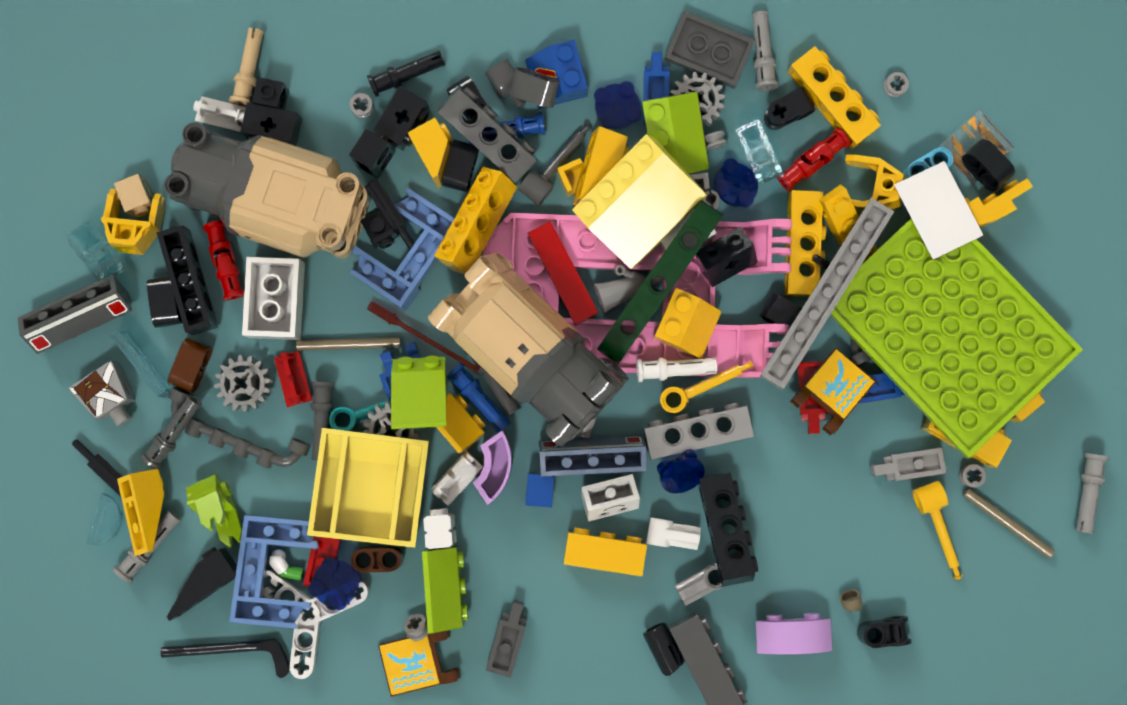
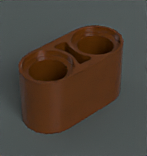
(189, 365)
(377, 557)

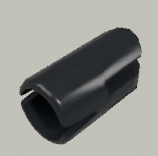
(664, 648)

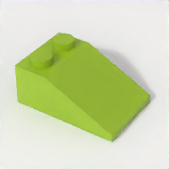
(418, 392)

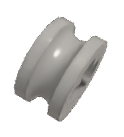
(891, 91)
(364, 98)
(715, 140)
(972, 467)
(414, 621)

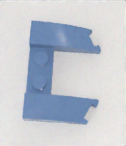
(403, 284)
(247, 599)

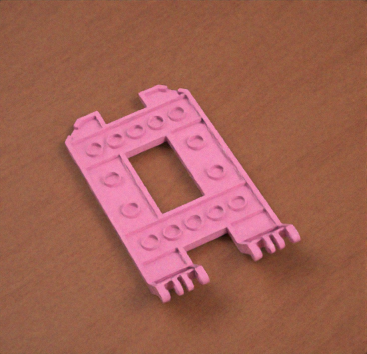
(728, 343)

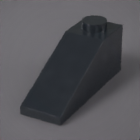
(206, 578)

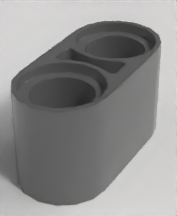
(534, 87)

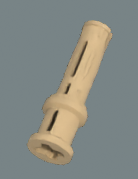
(245, 78)

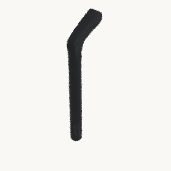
(270, 645)

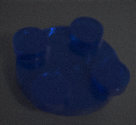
(617, 105)
(736, 184)
(681, 472)
(335, 583)

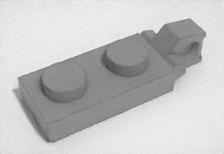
(911, 465)

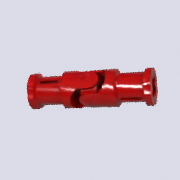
(815, 158)
(226, 269)

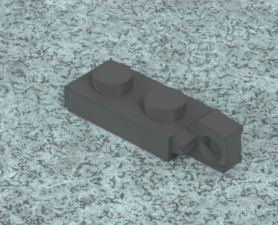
(507, 641)

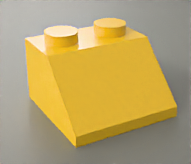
(433, 147)
(687, 323)
(461, 427)

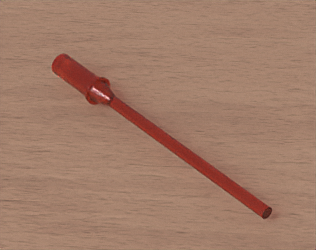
(391, 318)

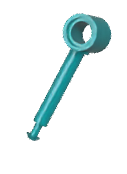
(355, 416)

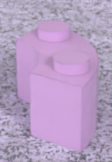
(496, 467)
(793, 635)

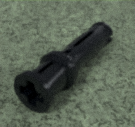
(394, 77)

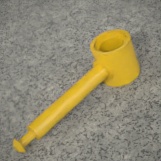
(701, 387)
(930, 500)

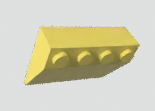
(639, 201)

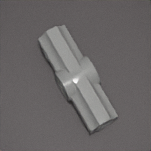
(698, 584)

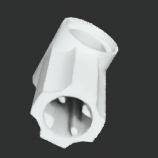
(667, 534)

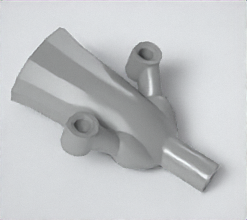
(621, 290)

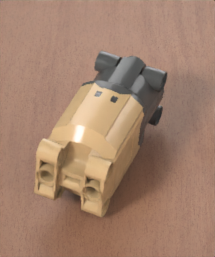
(269, 191)
(528, 347)

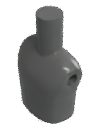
(501, 78)

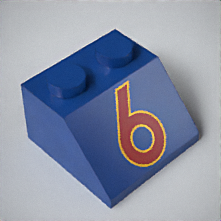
(562, 63)

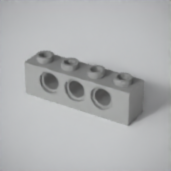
(739, 429)

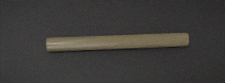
(356, 343)
(1007, 522)

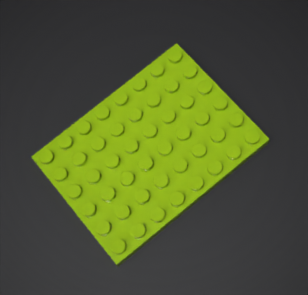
(953, 334)

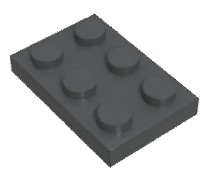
(709, 49)

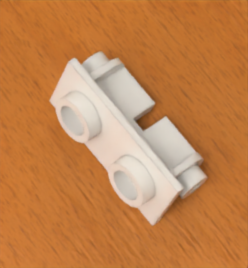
(219, 113)
(457, 478)

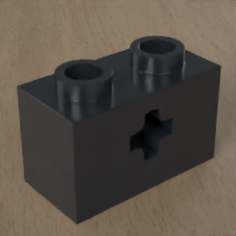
(402, 105)
(260, 117)
(726, 257)

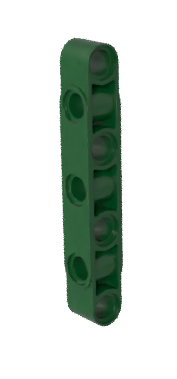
(670, 267)

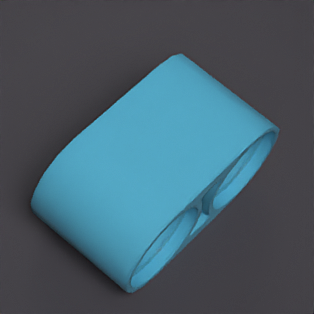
(927, 161)

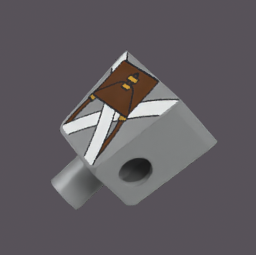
(105, 393)

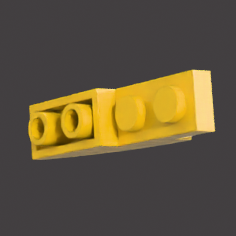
(997, 206)
(840, 215)

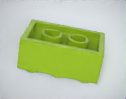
(679, 129)
(444, 589)

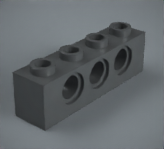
(514, 165)

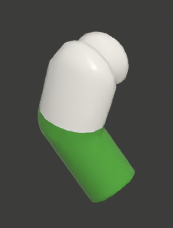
(282, 568)

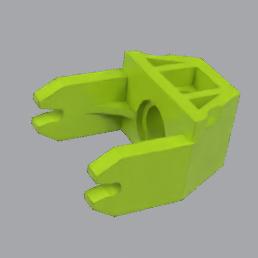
(213, 502)

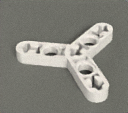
(309, 625)

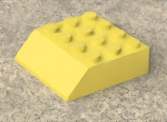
(368, 488)

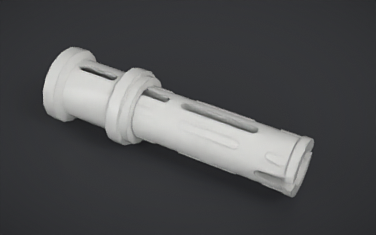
(663, 369)

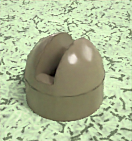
(851, 600)

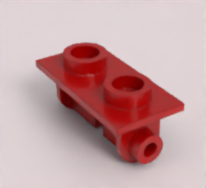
(292, 378)

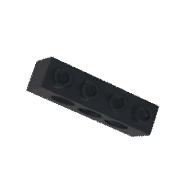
(187, 280)
(730, 570)

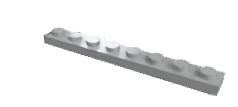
(826, 294)

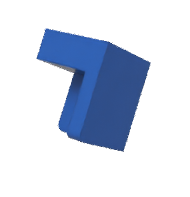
(539, 490)

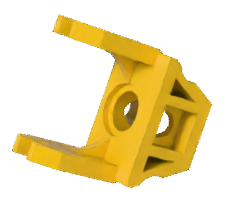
(886, 176)
(131, 235)

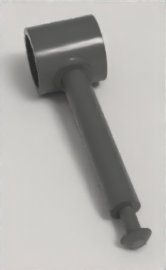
(537, 185)

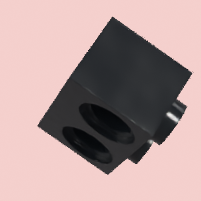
(372, 152)

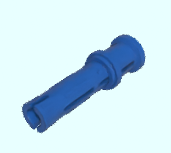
(523, 126)
(470, 388)

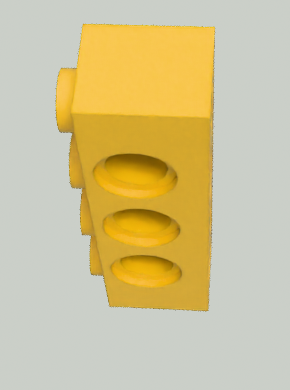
(819, 93)
(798, 203)
(476, 220)

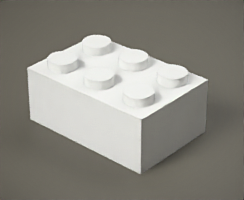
(273, 298)

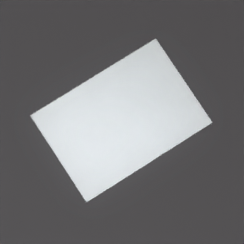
(938, 210)

